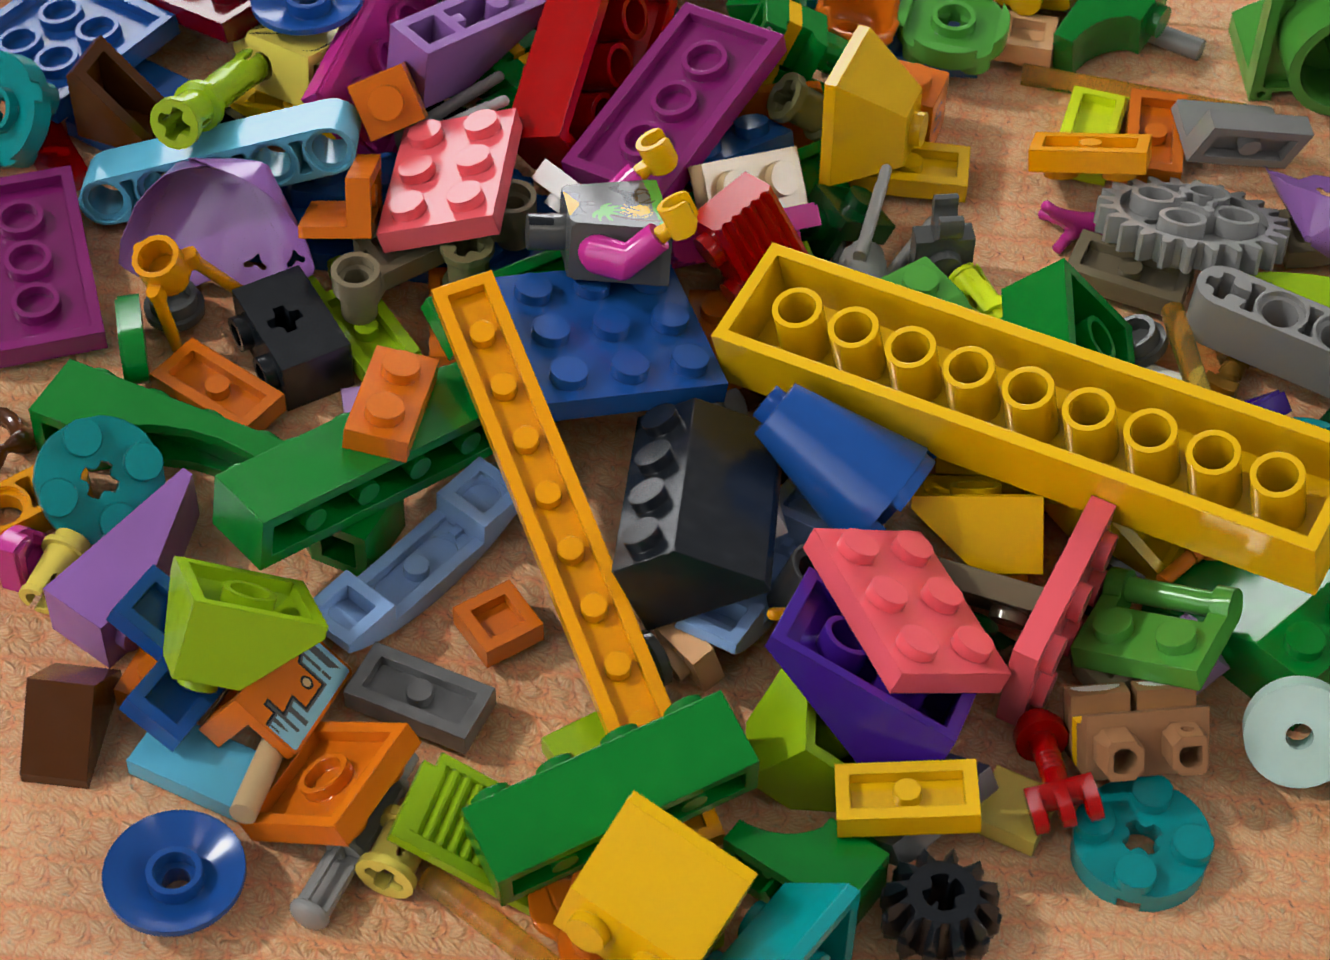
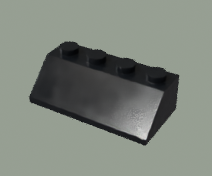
(696, 513)

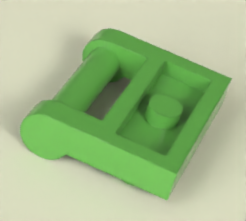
(1154, 644)

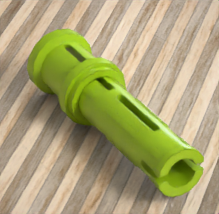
(202, 103)

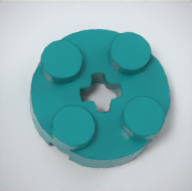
(28, 111)
(83, 445)
(1148, 809)

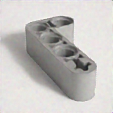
(1262, 326)

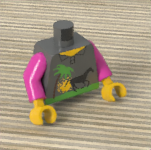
(620, 226)

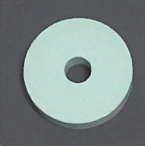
(1265, 725)

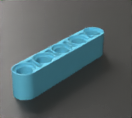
(294, 129)

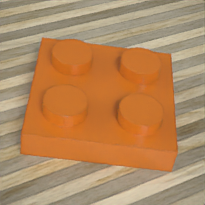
(334, 783)

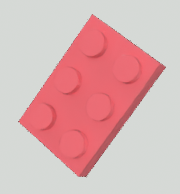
(450, 180)
(906, 611)
(1058, 612)

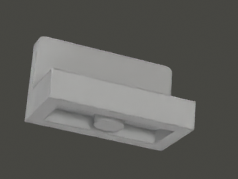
(1239, 134)

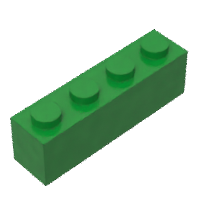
(557, 817)

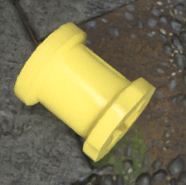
(370, 867)

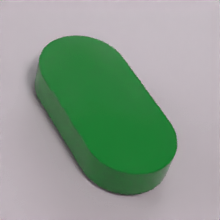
(132, 339)

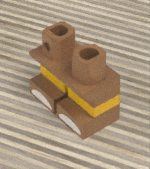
(1136, 730)

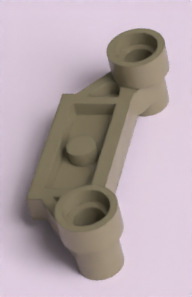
(367, 272)

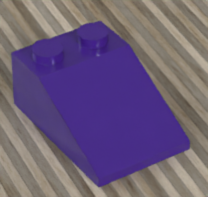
(848, 694)

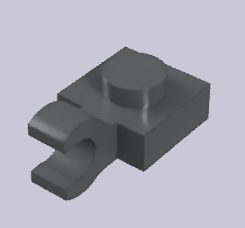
(947, 240)

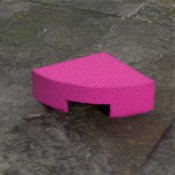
(19, 555)

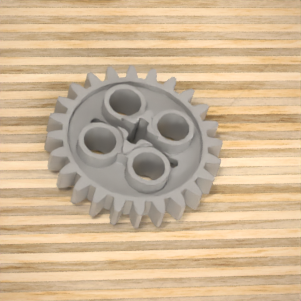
(1191, 225)

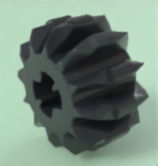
(940, 909)

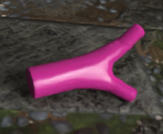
(1071, 221)

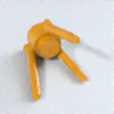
(167, 272)

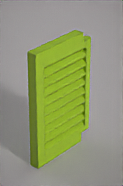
(433, 822)

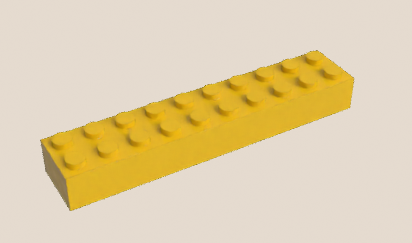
(1041, 413)

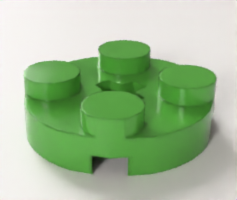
(966, 48)

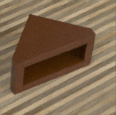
(110, 97)
(66, 723)

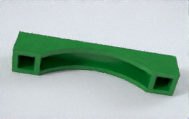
(197, 442)

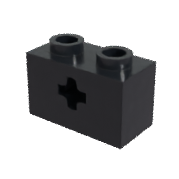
(291, 337)

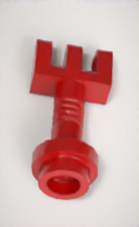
(1041, 739)

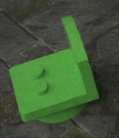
(1284, 50)

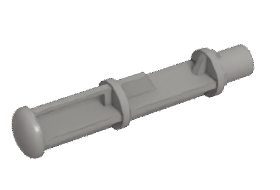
(338, 864)

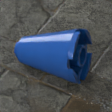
(840, 460)

